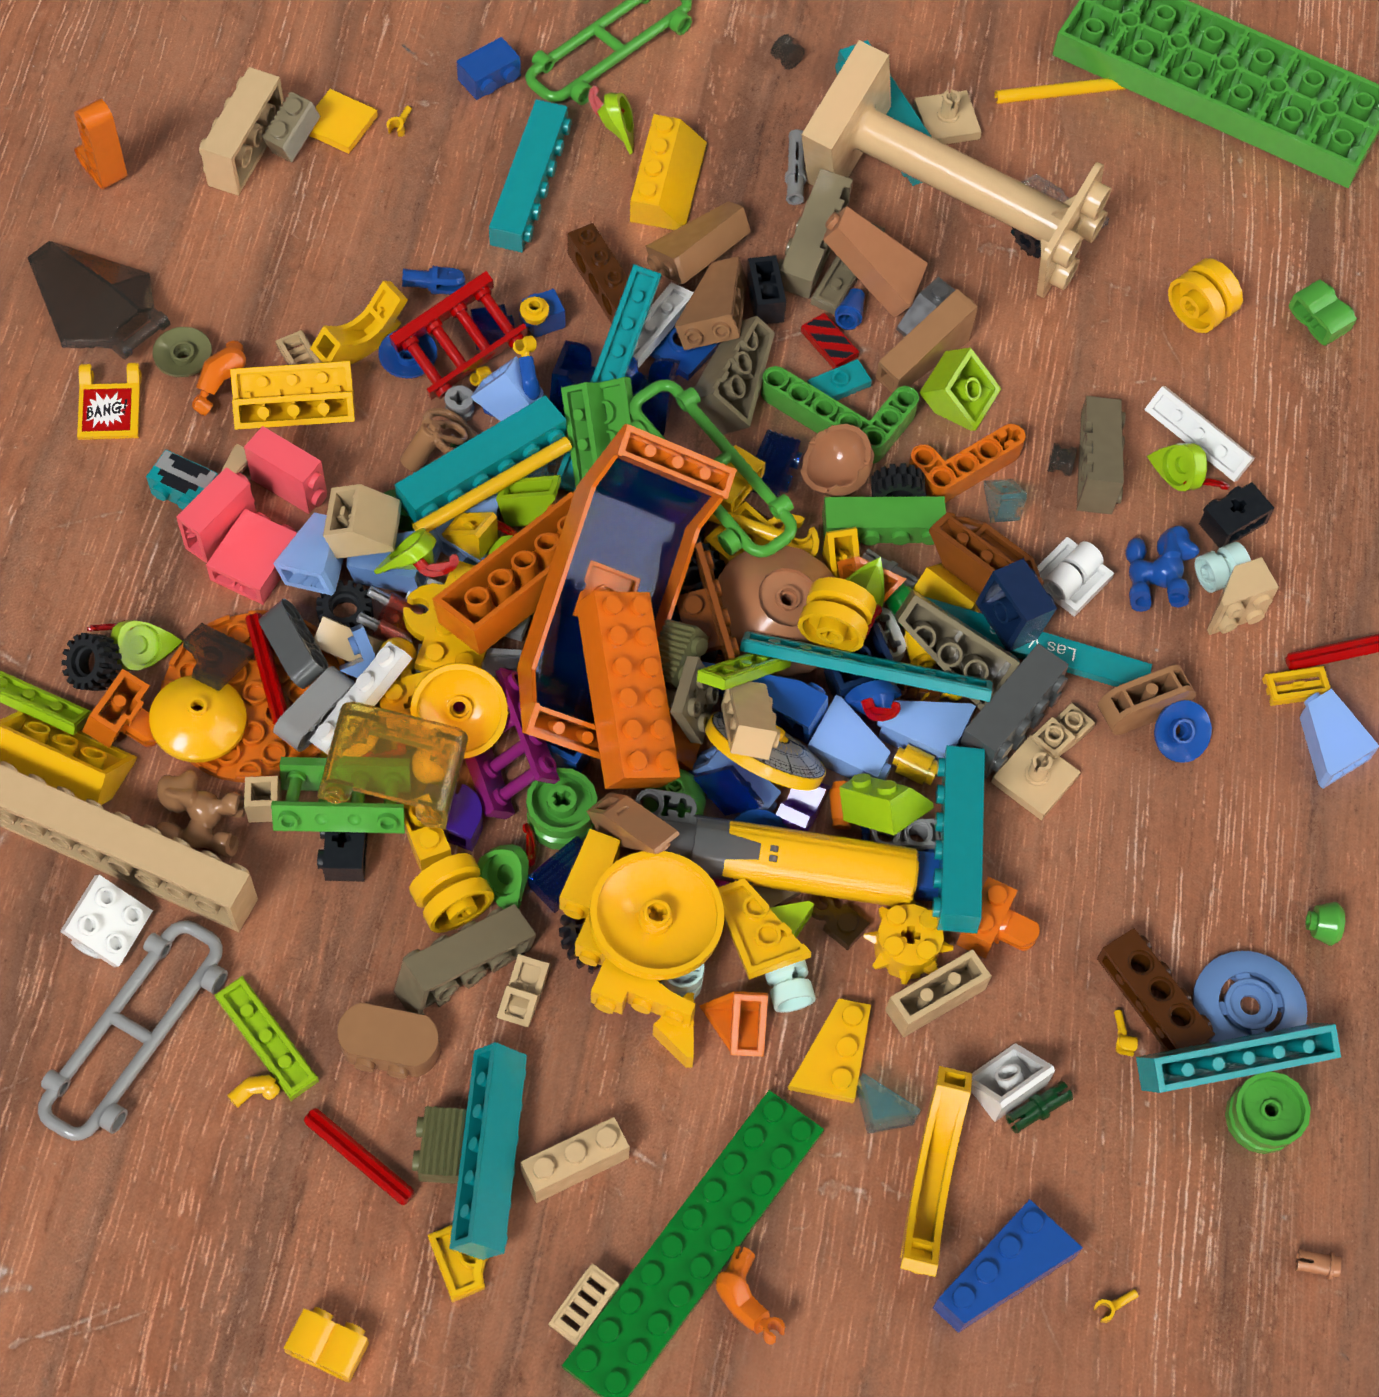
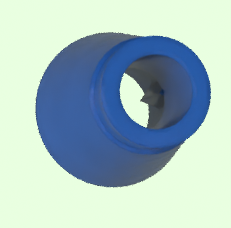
(850, 311)

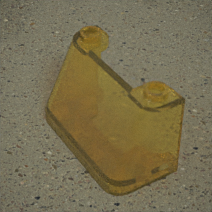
(394, 760)

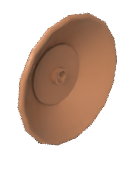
(754, 592)

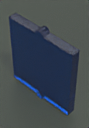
(728, 790)

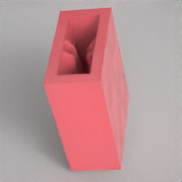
(286, 470)
(214, 512)
(248, 554)

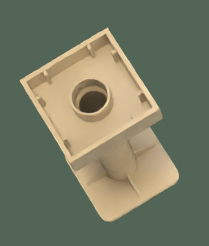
(855, 122)

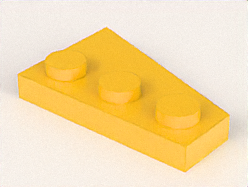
(757, 932)
(836, 1054)

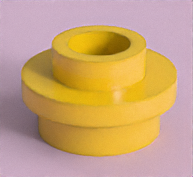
(537, 316)

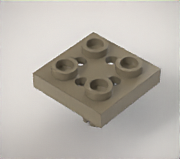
(692, 701)

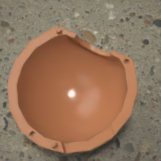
(838, 461)

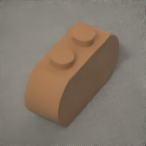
(1144, 698)
(388, 1040)

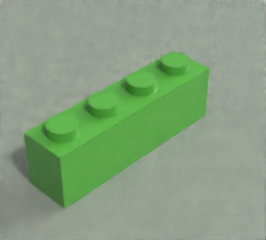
(884, 518)

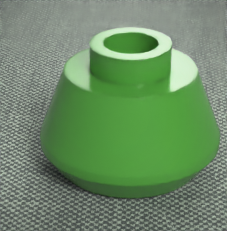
(1326, 922)

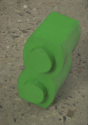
(1322, 312)

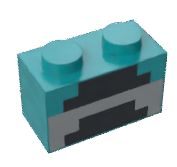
(178, 479)

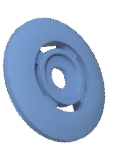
(1254, 977)

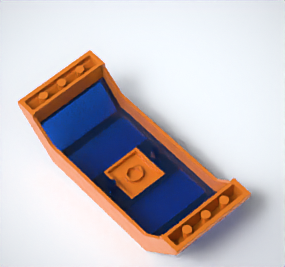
(624, 533)

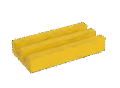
(1300, 696)

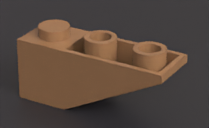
(631, 824)

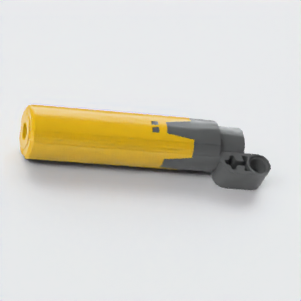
(790, 857)

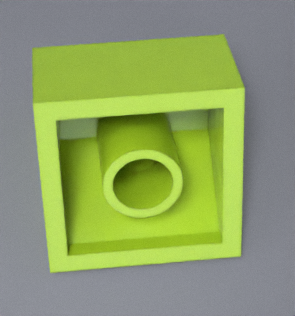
(960, 388)
(881, 804)

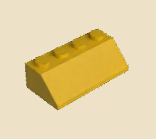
(667, 174)
(62, 758)

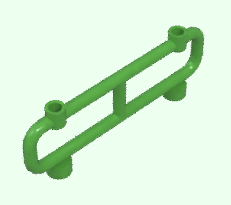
(578, 90)
(734, 536)

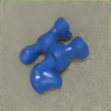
(1166, 571)

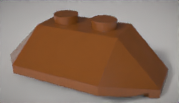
(974, 549)

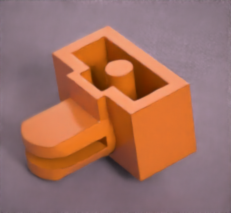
(121, 712)
(1000, 922)

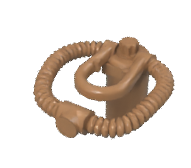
(430, 436)

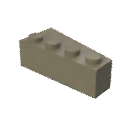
(807, 251)
(1100, 455)
(462, 958)

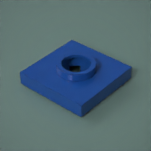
(690, 360)

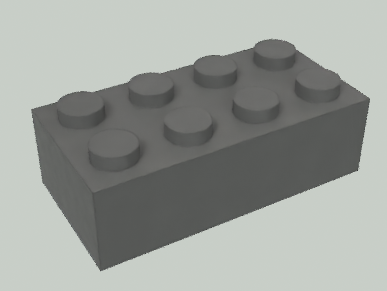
(1016, 707)

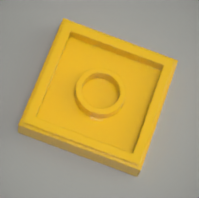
(342, 121)

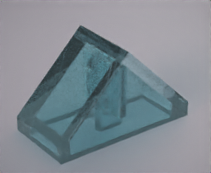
(1004, 500)
(884, 1108)

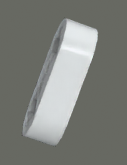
(892, 633)

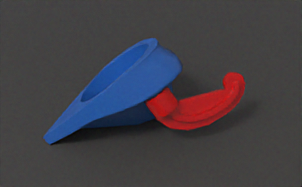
(875, 699)

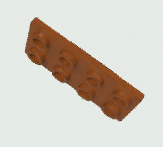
(705, 609)

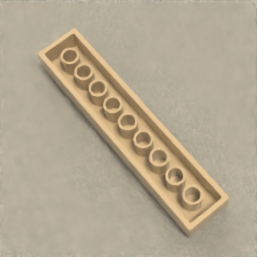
(125, 849)

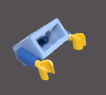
(509, 386)

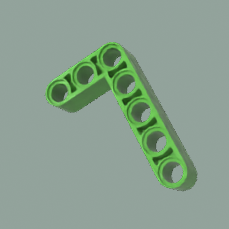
(816, 402)

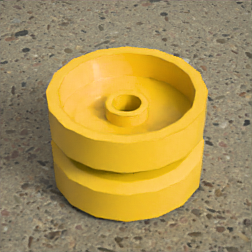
(1205, 295)
(837, 614)
(451, 892)

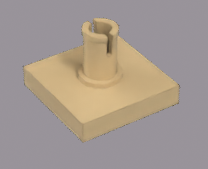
(948, 116)
(1035, 778)

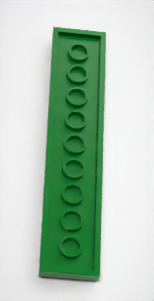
(693, 1249)

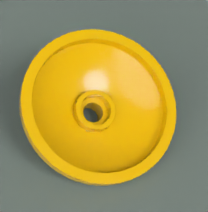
(479, 691)
(201, 733)

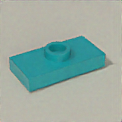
(842, 380)

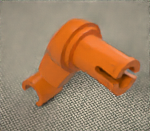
(215, 371)
(739, 1300)

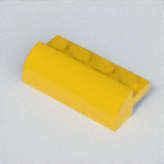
(292, 395)

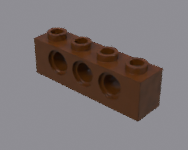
(597, 267)
(1137, 987)

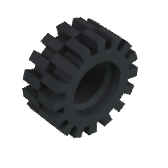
(898, 481)
(345, 594)
(78, 661)

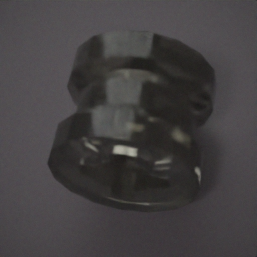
(787, 51)
(1061, 459)

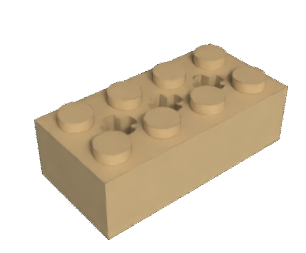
(236, 135)

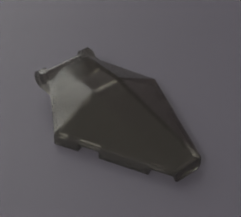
(95, 299)

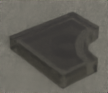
(216, 655)

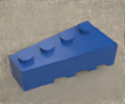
(1014, 1260)

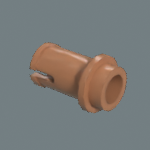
(1319, 1263)

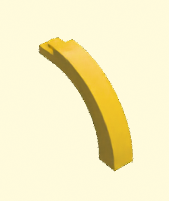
(934, 1170)

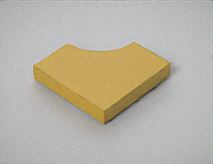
(460, 1271)

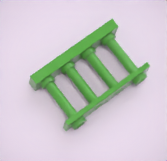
(323, 816)

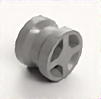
(465, 405)

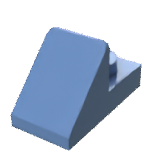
(360, 645)

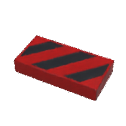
(829, 341)

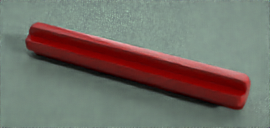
(1333, 652)
(266, 667)
(359, 1156)

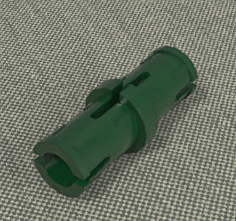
(1039, 1107)

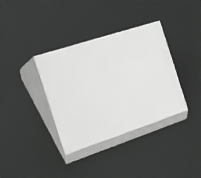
(1010, 1080)

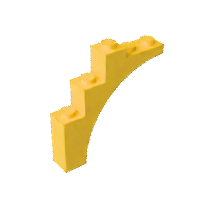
(613, 986)

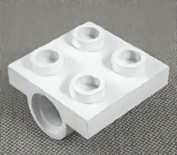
(1074, 574)
(105, 921)

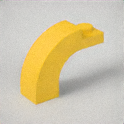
(365, 332)

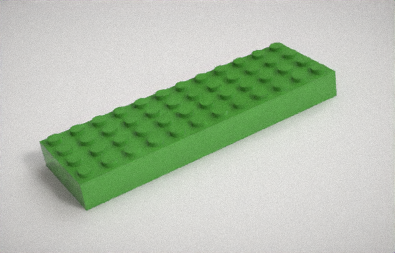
(1229, 79)

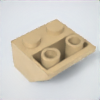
(361, 521)
(1244, 597)

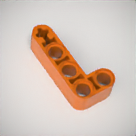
(100, 146)
(1001, 446)

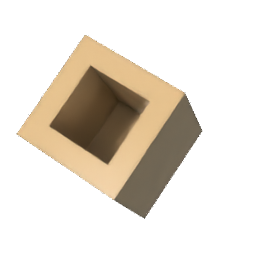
(259, 795)

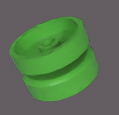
(560, 809)
(1281, 1098)

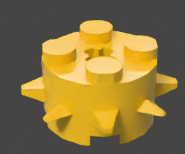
(891, 945)

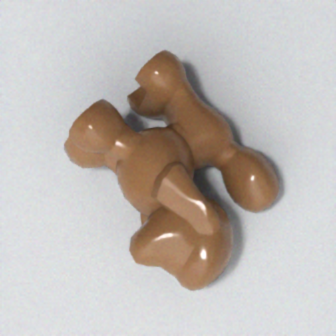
(204, 810)

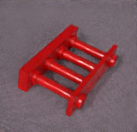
(456, 307)

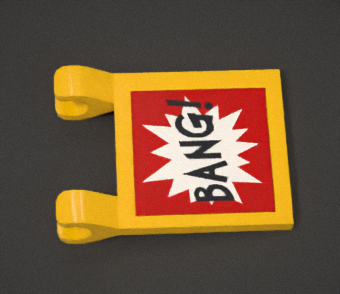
(108, 409)

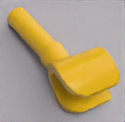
(399, 122)
(1125, 1044)
(1115, 1304)

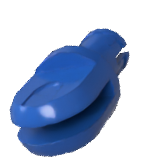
(437, 280)

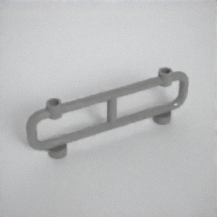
(108, 1113)

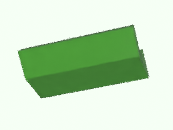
(594, 418)

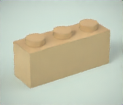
(750, 720)
(938, 993)
(575, 1160)

